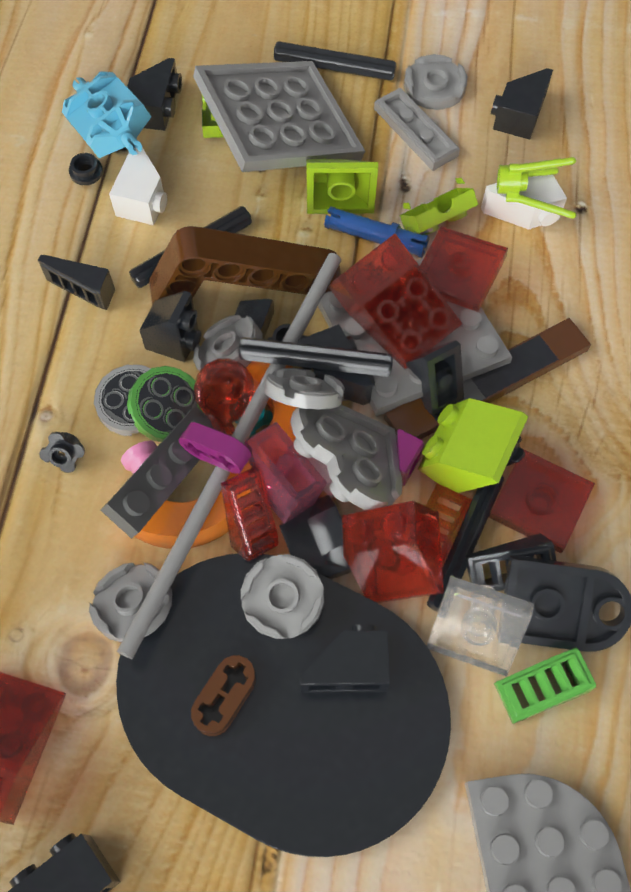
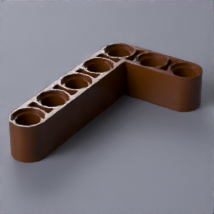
(235, 259)

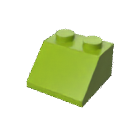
(471, 444)

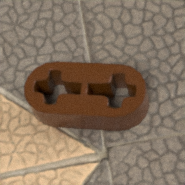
(215, 689)

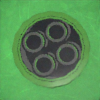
(160, 400)

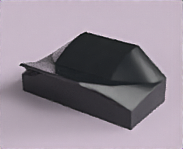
(318, 538)

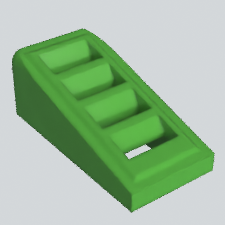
(577, 669)

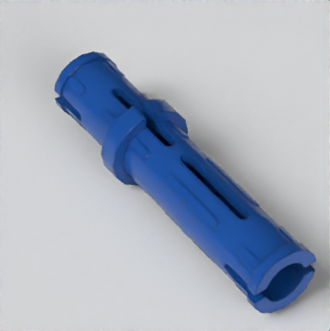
(375, 230)

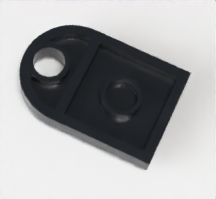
(568, 603)

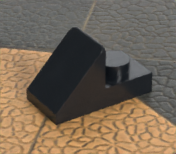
(440, 376)

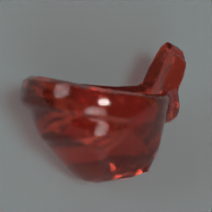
(224, 392)

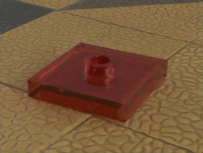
(463, 267)
(542, 500)

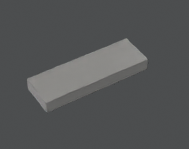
(416, 129)

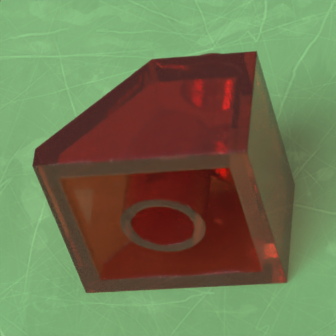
(394, 551)

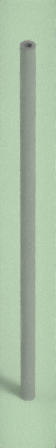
(213, 486)

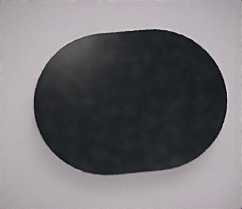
(292, 765)

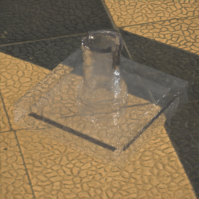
(480, 625)

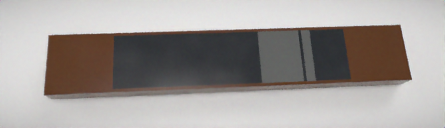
(529, 361)

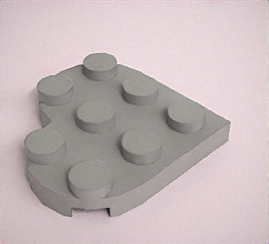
(356, 451)

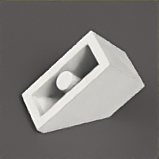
(539, 188)
(138, 190)

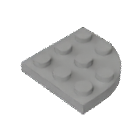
(542, 837)

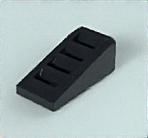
(79, 279)
(524, 547)

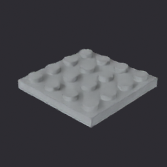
(276, 114)
(480, 351)

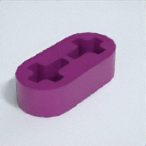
(215, 447)

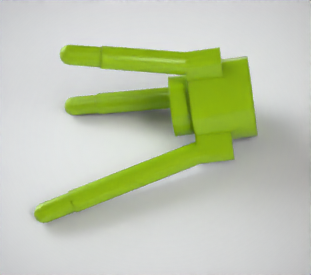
(514, 178)

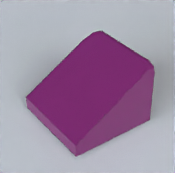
(409, 453)

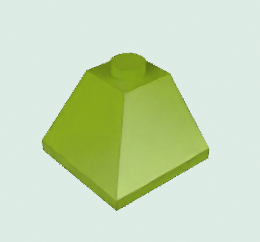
(341, 184)

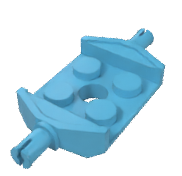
(106, 114)

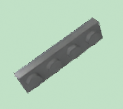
(154, 479)

